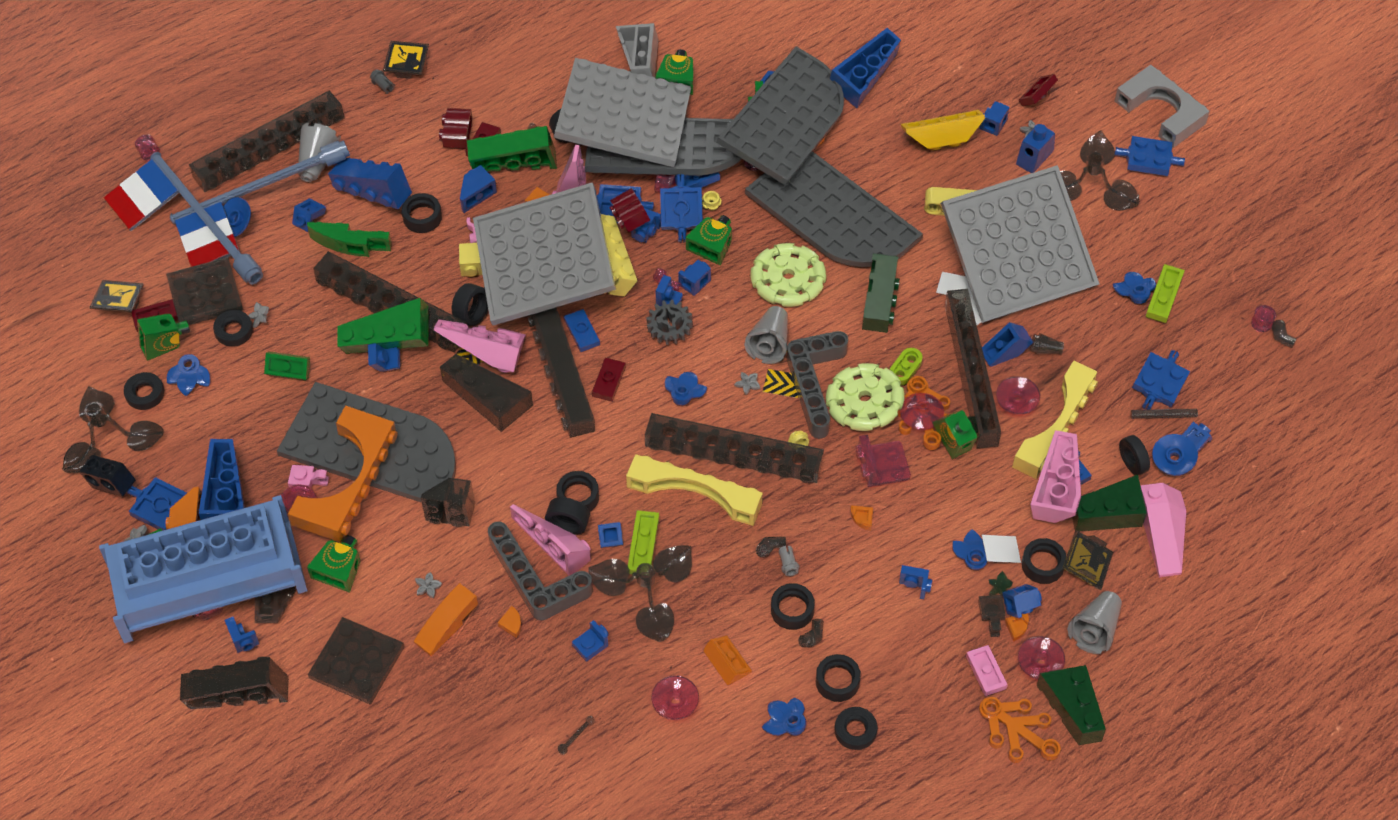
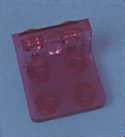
(882, 462)

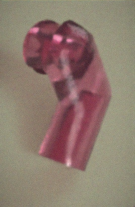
(658, 275)

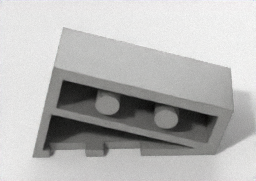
(640, 47)

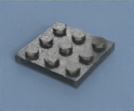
(204, 291)
(356, 660)

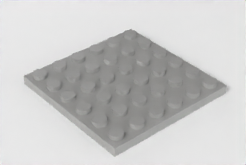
(623, 112)
(1019, 243)
(543, 254)

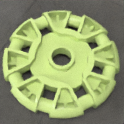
(787, 264)
(866, 385)

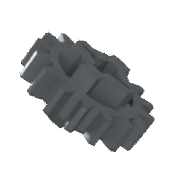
(678, 316)

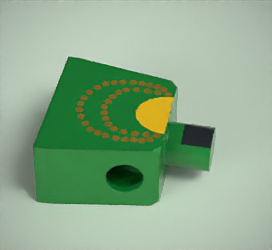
(677, 69)
(710, 239)
(160, 335)
(956, 433)
(336, 564)

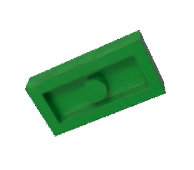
(287, 365)

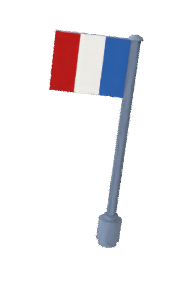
(155, 186)
(199, 240)

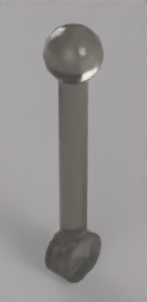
(562, 748)

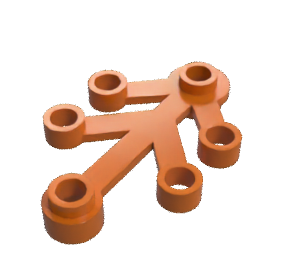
(930, 434)
(1017, 726)

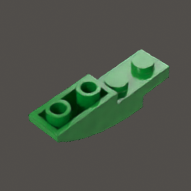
(343, 240)

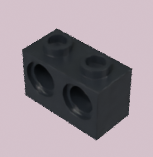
(107, 475)

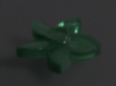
(1000, 584)

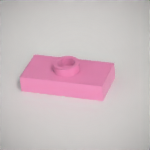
(986, 670)

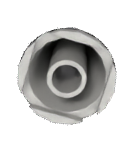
(310, 142)
(769, 336)
(1096, 623)

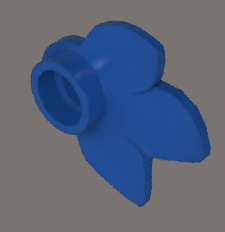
(1135, 287)
(188, 376)
(684, 387)
(971, 548)
(783, 716)

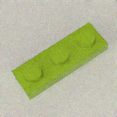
(1165, 293)
(643, 539)

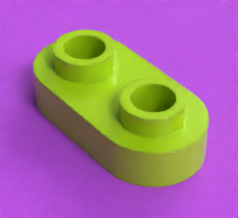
(904, 367)

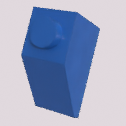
(476, 188)
(1006, 344)

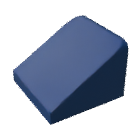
(610, 534)

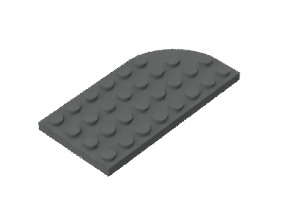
(786, 117)
(696, 154)
(834, 214)
(413, 464)

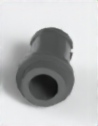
(379, 78)

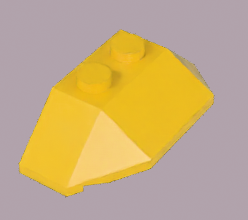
(945, 130)

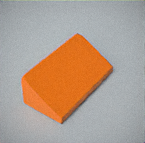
(726, 659)

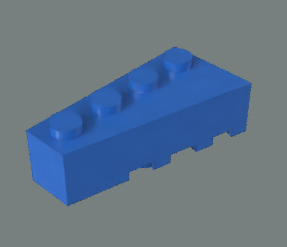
(866, 66)
(222, 481)

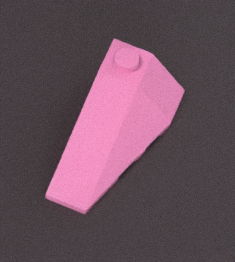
(574, 172)
(497, 348)
(1059, 482)
(1165, 527)
(558, 543)

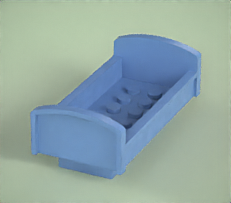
(202, 566)

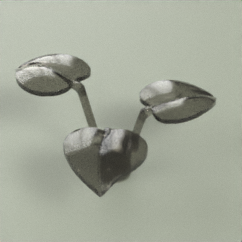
(1096, 153)
(95, 409)
(613, 574)

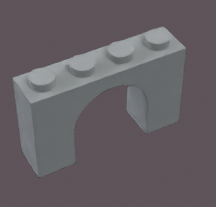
(1153, 84)

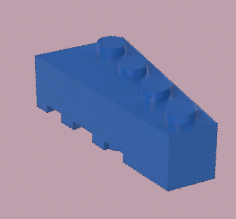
(372, 181)

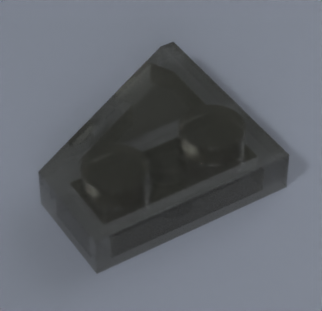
(271, 606)

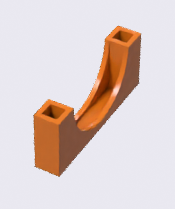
(333, 514)

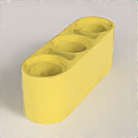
(936, 195)

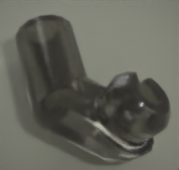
(1280, 333)
(767, 544)
(814, 636)

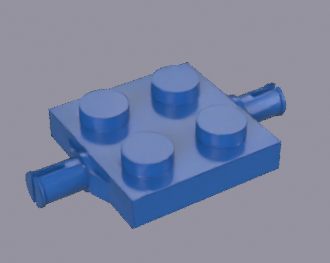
(1149, 156)
(609, 192)
(680, 207)
(1160, 379)
(154, 502)

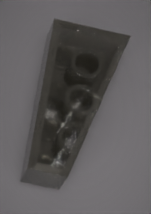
(486, 392)
(234, 684)

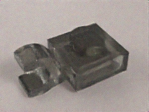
(993, 611)

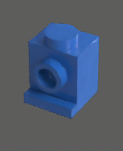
(995, 118)
(649, 228)
(695, 277)
(1021, 600)

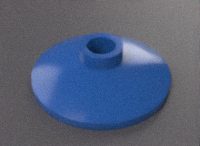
(238, 214)
(1175, 445)

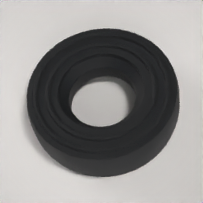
(230, 317)
(146, 402)
(1134, 455)
(856, 714)

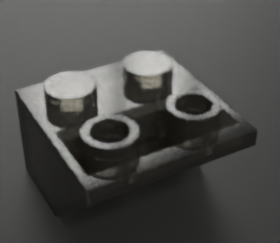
(449, 502)

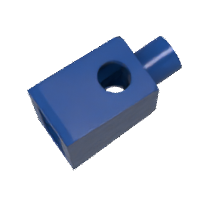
(1040, 142)

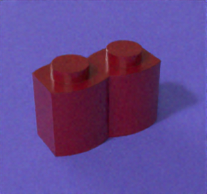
(456, 128)
(629, 210)

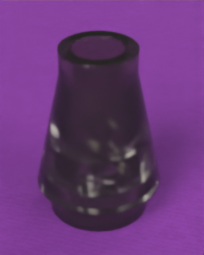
(1046, 345)

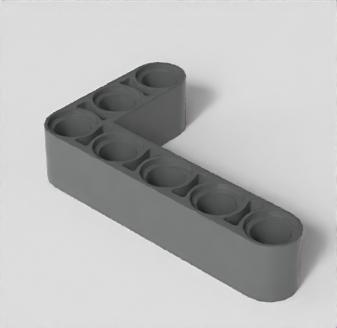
(832, 347)
(528, 577)

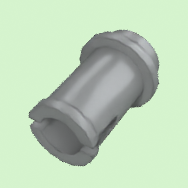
(790, 566)

